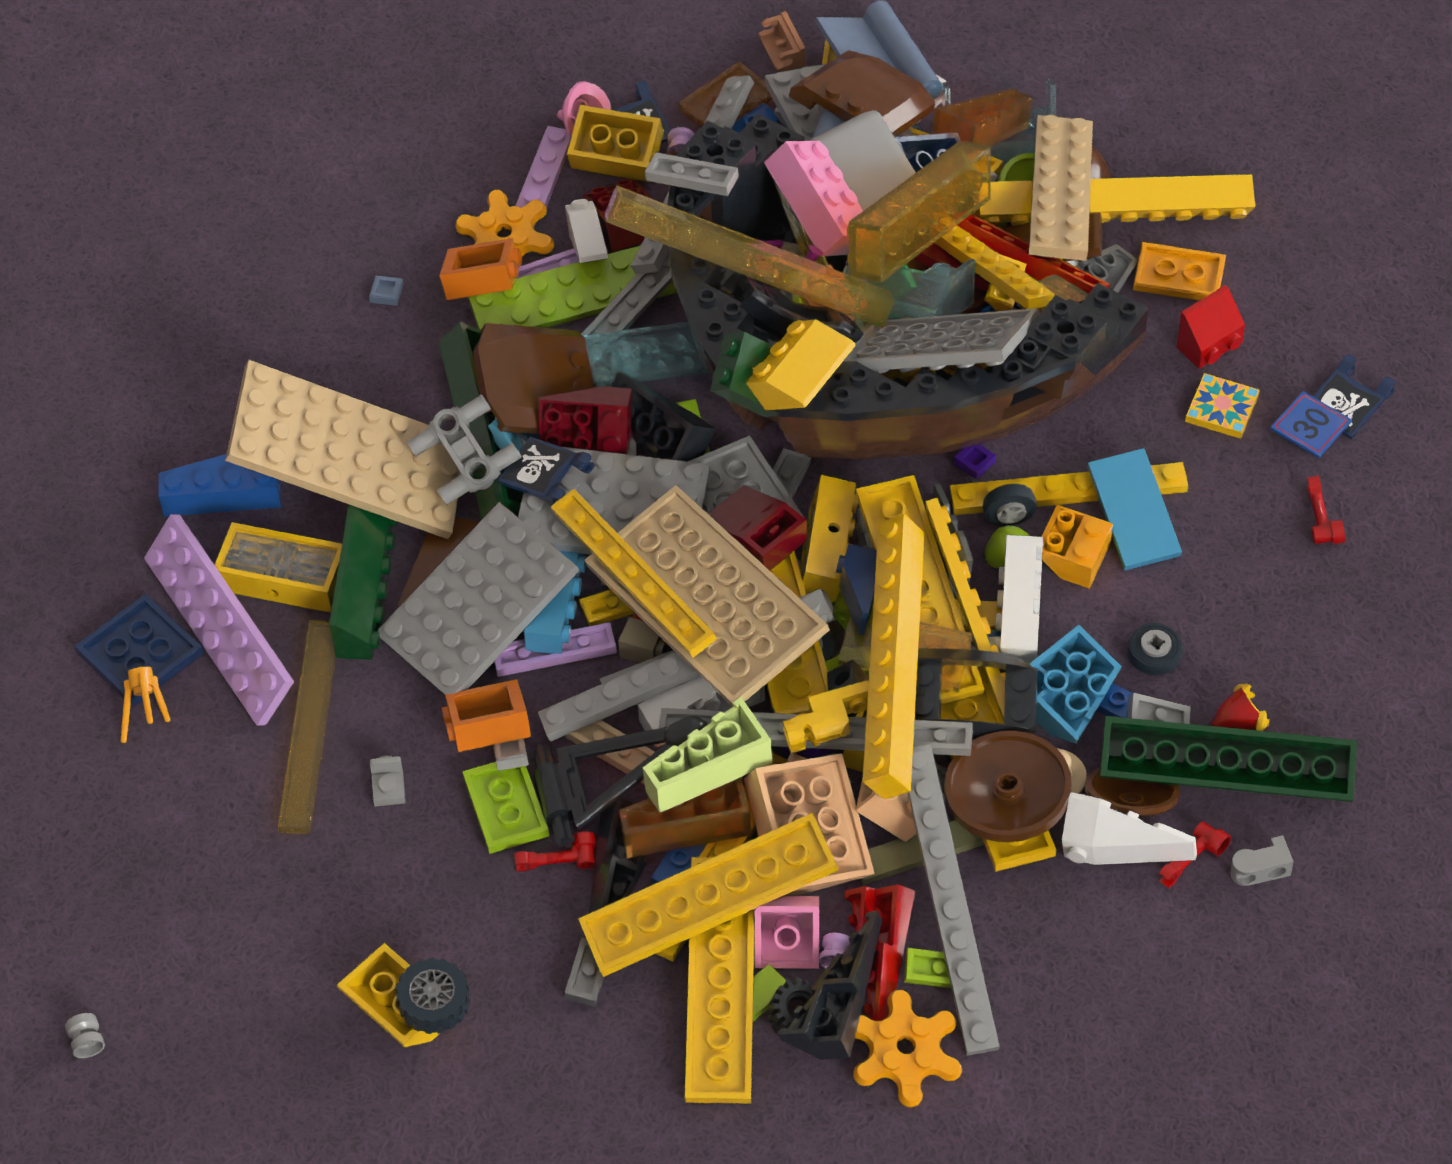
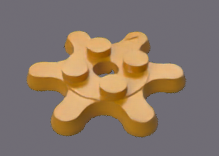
(516, 219)
(911, 1068)

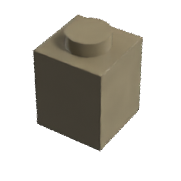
(640, 642)

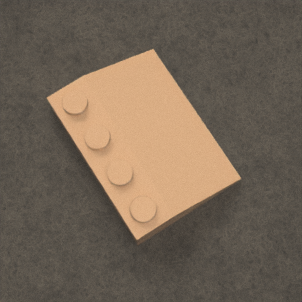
(818, 787)

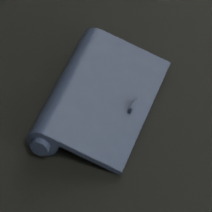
(883, 37)

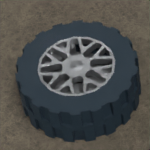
(433, 995)

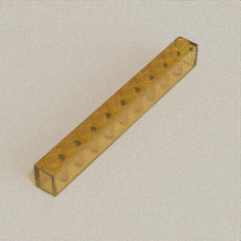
(749, 256)

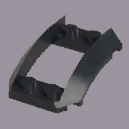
(781, 312)
(1020, 687)

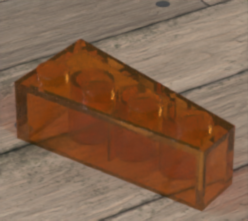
(985, 118)
(701, 820)

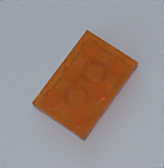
(699, 103)

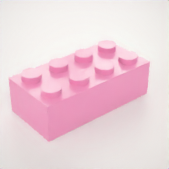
(815, 193)

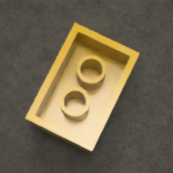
(614, 142)

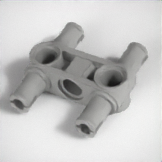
(464, 449)

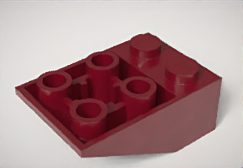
(614, 236)
(588, 419)
(761, 525)

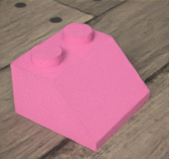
(788, 933)

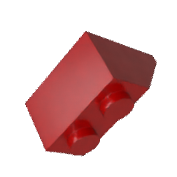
(1210, 328)

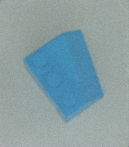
(1072, 683)

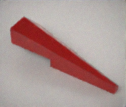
(895, 909)

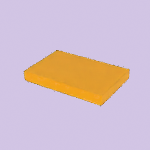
(1178, 271)

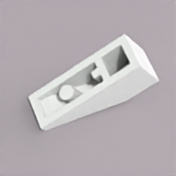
(585, 231)

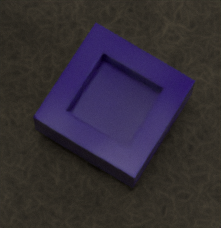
(975, 460)

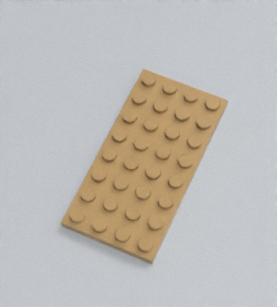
(340, 449)
(745, 605)

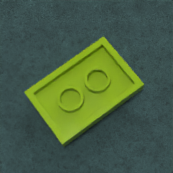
(505, 806)

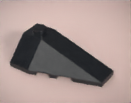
(664, 426)

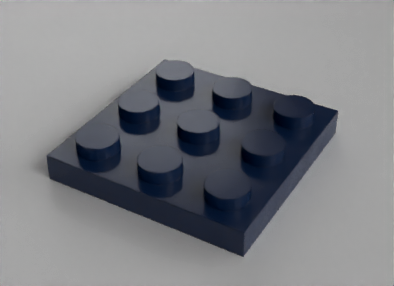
(138, 638)

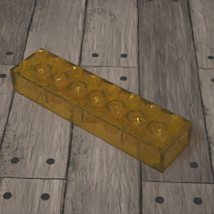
(919, 211)

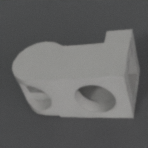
(1262, 864)

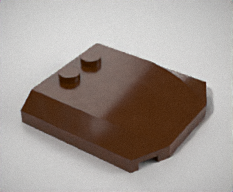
(862, 84)
(527, 363)

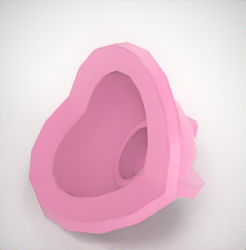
(581, 94)

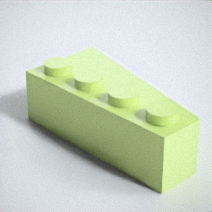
(708, 758)

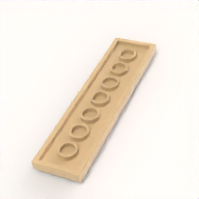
(1061, 188)

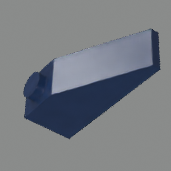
(858, 583)

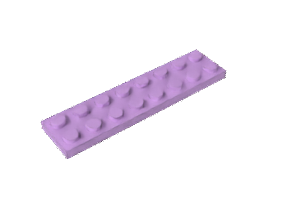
(218, 620)

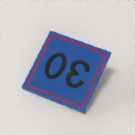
(1311, 424)

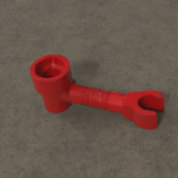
(1325, 530)
(1206, 839)
(581, 852)

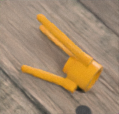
(142, 683)

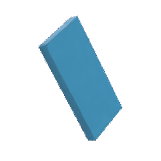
(1135, 508)

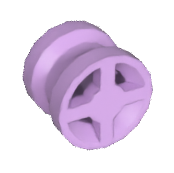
(678, 138)
(832, 944)

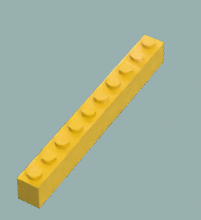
(1135, 198)
(893, 658)

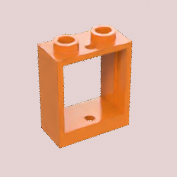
(480, 269)
(490, 728)

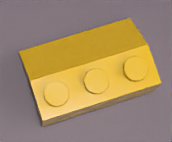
(799, 365)
(374, 991)

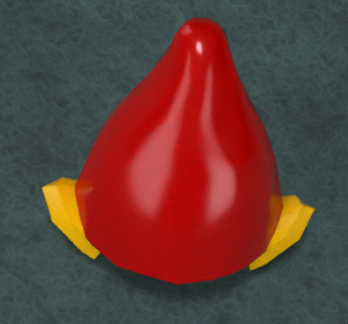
(1240, 712)

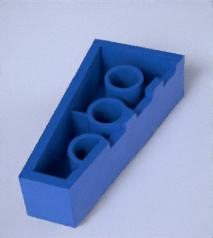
(215, 488)

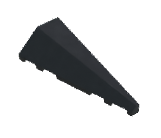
(613, 872)
(832, 1013)

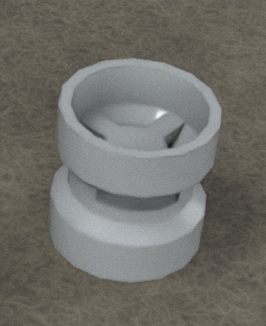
(85, 1037)

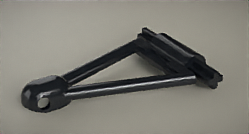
(561, 782)

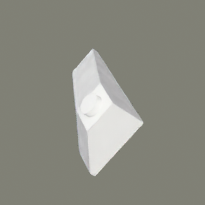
(1106, 836)

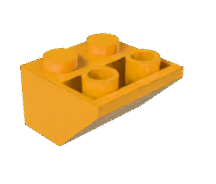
(1075, 545)

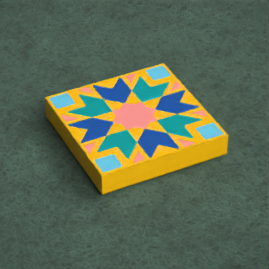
(1222, 405)

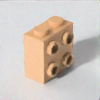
(891, 814)

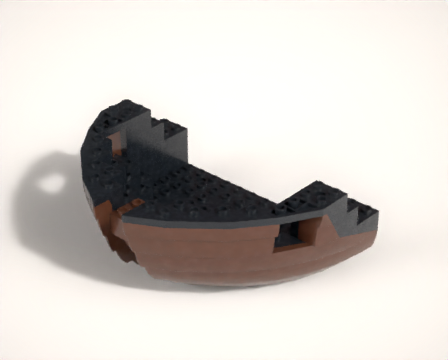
(861, 410)

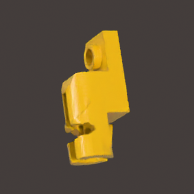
(826, 716)

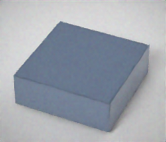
(386, 290)

